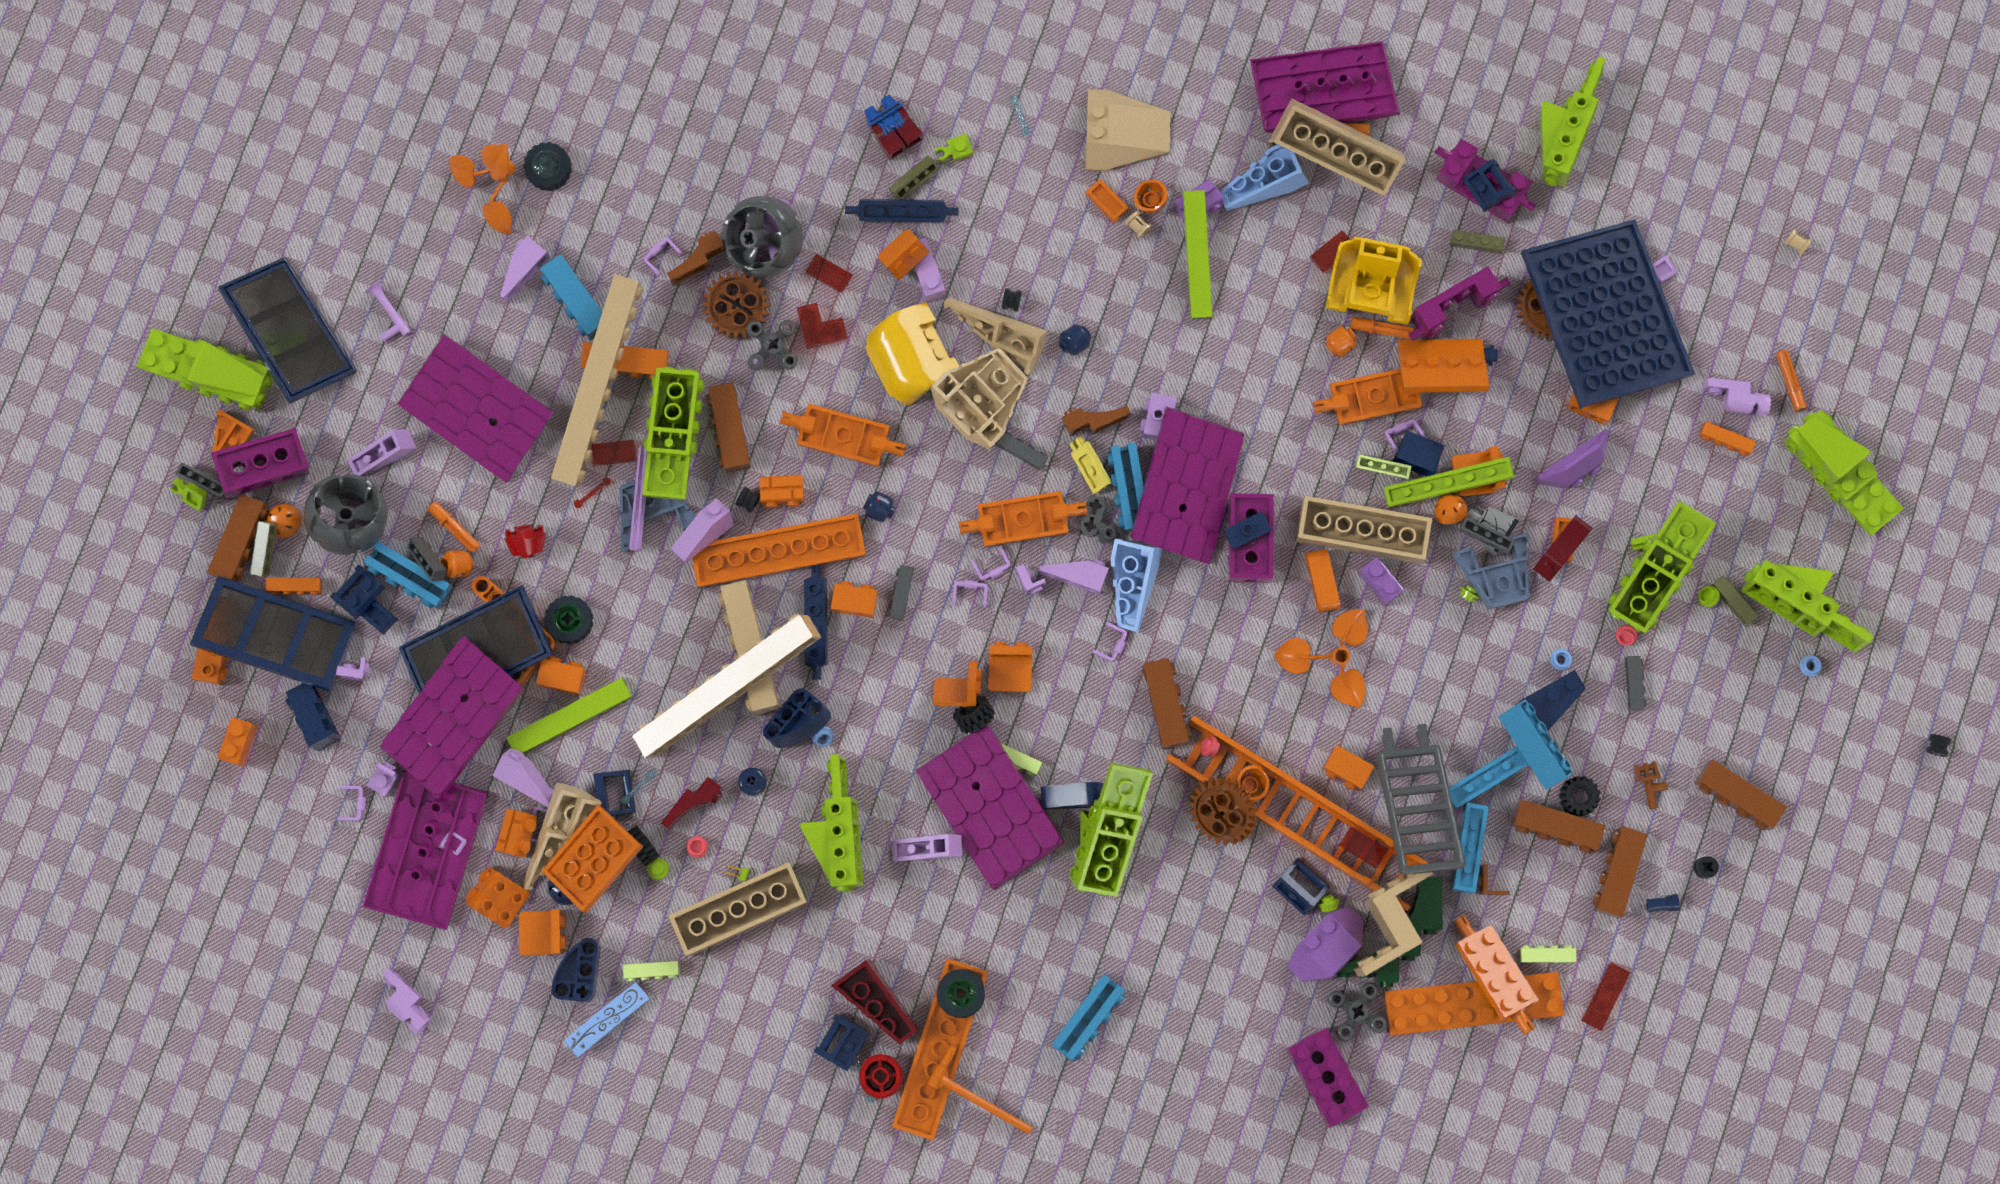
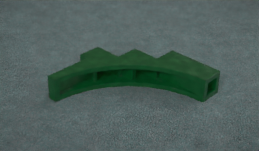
(1425, 916)

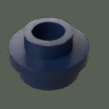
(1490, 355)

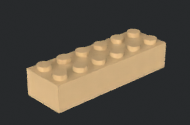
(1338, 147)
(1363, 530)
(745, 633)
(738, 909)

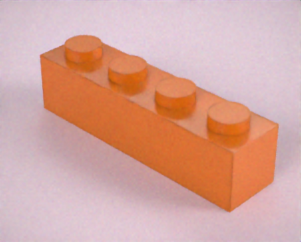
(1726, 438)
(294, 585)

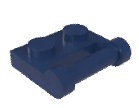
(1483, 189)
(361, 596)
(847, 1047)

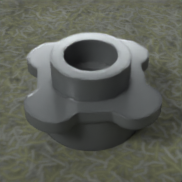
(1103, 537)

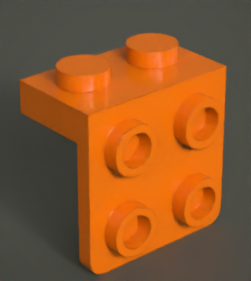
(903, 254)
(1470, 459)
(1010, 667)
(958, 690)
(496, 897)
(542, 932)

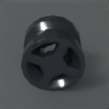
(1011, 299)
(747, 499)
(1938, 745)
(1702, 870)

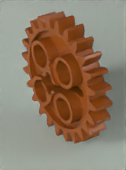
(746, 288)
(1534, 319)
(1238, 802)

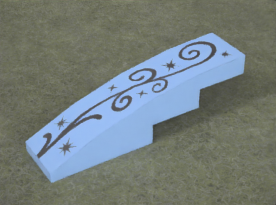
(606, 1020)

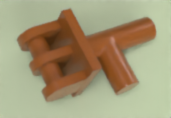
(1650, 788)

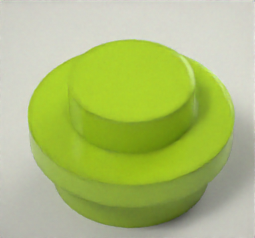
(1469, 593)
(1709, 596)
(658, 869)
(1328, 903)

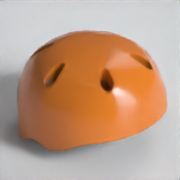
(1151, 199)
(1449, 505)
(284, 521)
(1251, 783)

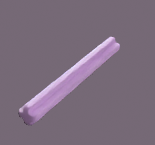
(638, 504)

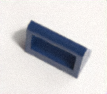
(601, 791)
(1297, 894)

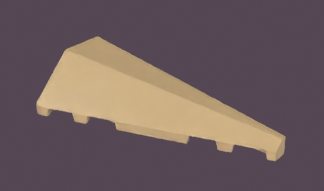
(1016, 339)
(564, 815)

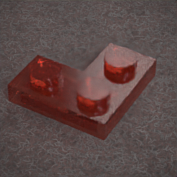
(817, 332)

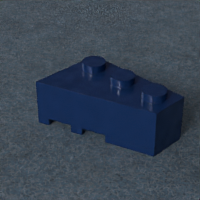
(1555, 698)
(312, 716)

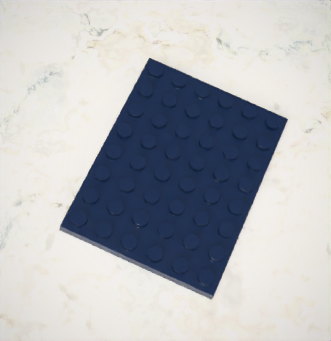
(1607, 313)

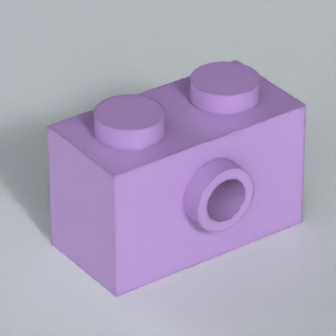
(1155, 408)

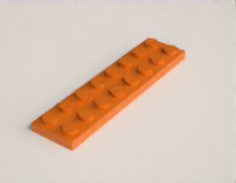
(779, 550)
(1463, 1005)
(920, 1104)

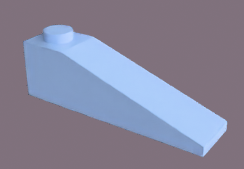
(1270, 177)
(1134, 573)

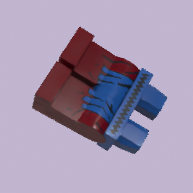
(888, 123)

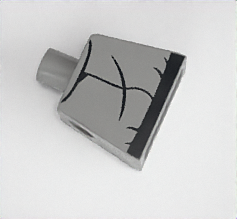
(1495, 520)

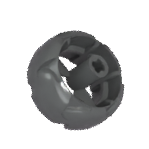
(744, 243)
(343, 537)

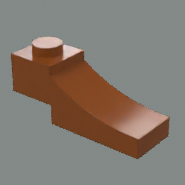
(708, 247)
(1078, 420)

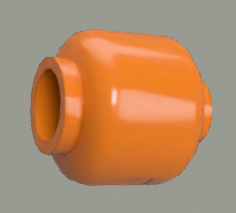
(1341, 341)
(457, 563)

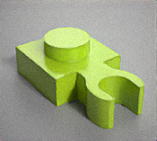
(958, 148)
(191, 493)

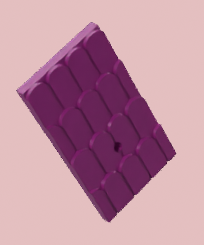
(1338, 81)
(460, 394)
(1193, 468)
(451, 718)
(990, 807)
(411, 871)

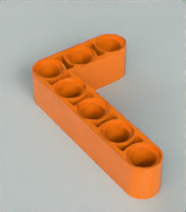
(493, 592)

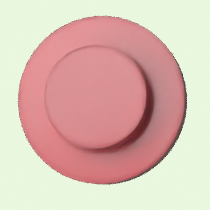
(1626, 635)
(1210, 746)
(697, 847)

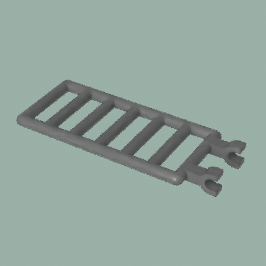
(1446, 805)

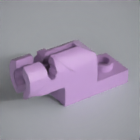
(1738, 396)
(405, 1001)

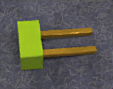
(744, 873)

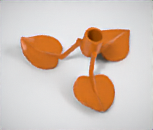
(500, 167)
(1351, 629)

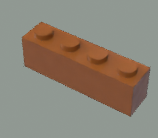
(729, 427)
(238, 538)
(1165, 703)
(1740, 795)
(1557, 825)
(1620, 872)

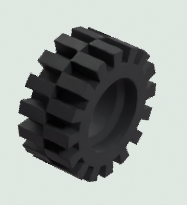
(974, 717)
(1592, 792)
(648, 852)

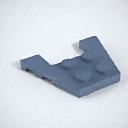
(654, 508)
(1502, 582)

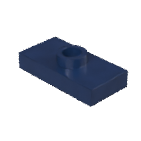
(1247, 530)
(379, 617)

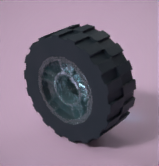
(541, 156)

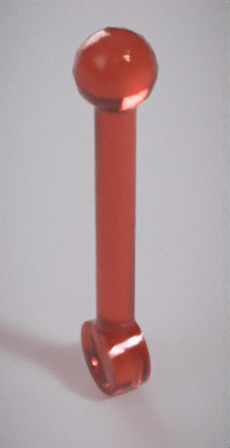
(578, 503)

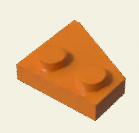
(230, 432)

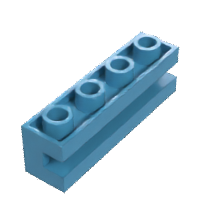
(573, 294)
(1128, 482)
(408, 575)
(1535, 744)
(1487, 777)
(1471, 837)
(1088, 1017)

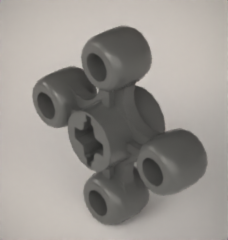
(779, 352)
(1366, 1016)

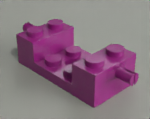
(1463, 161)
(1480, 287)

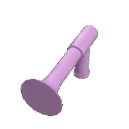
(400, 325)

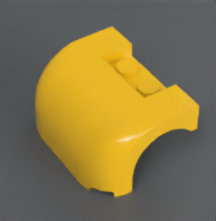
(1374, 279)
(908, 353)

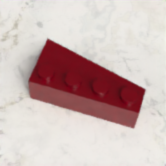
(877, 1001)

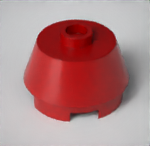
(525, 540)
(880, 1076)

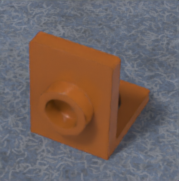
(1483, 883)

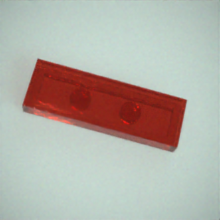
(1605, 996)

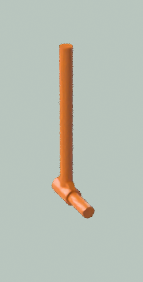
(940, 1078)

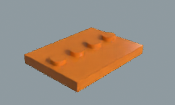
(1443, 365)
(592, 858)

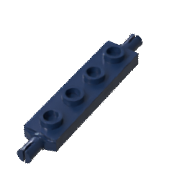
(902, 210)
(816, 608)

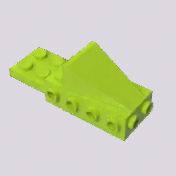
(1566, 128)
(207, 369)
(672, 432)
(1842, 470)
(1660, 568)
(1803, 590)
(1110, 830)
(838, 838)

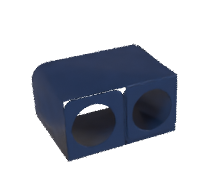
(1419, 453)

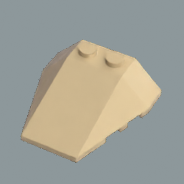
(1123, 130)
(980, 396)

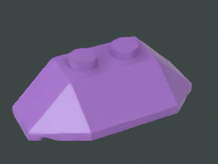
(1577, 464)
(1328, 946)

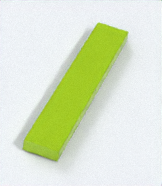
(1197, 254)
(1449, 482)
(569, 716)

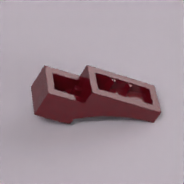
(1562, 548)
(707, 793)

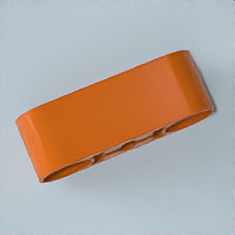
(1322, 580)

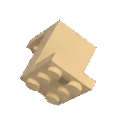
(1392, 922)

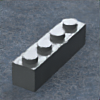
(1023, 452)
(200, 479)
(1486, 535)
(426, 559)
(901, 595)
(1634, 683)

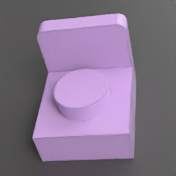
(1026, 577)
(350, 672)
(383, 778)

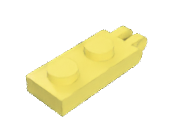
(1089, 465)

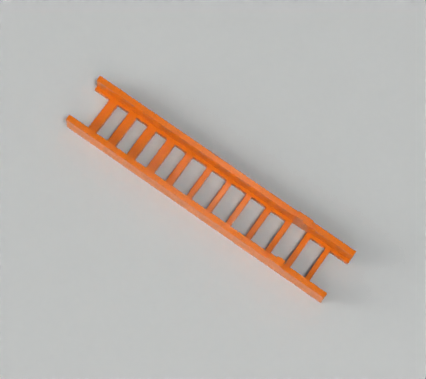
(1300, 789)

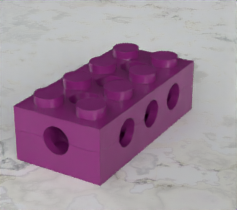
(256, 476)
(1262, 549)
(1342, 1079)

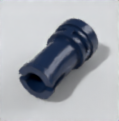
(1668, 903)

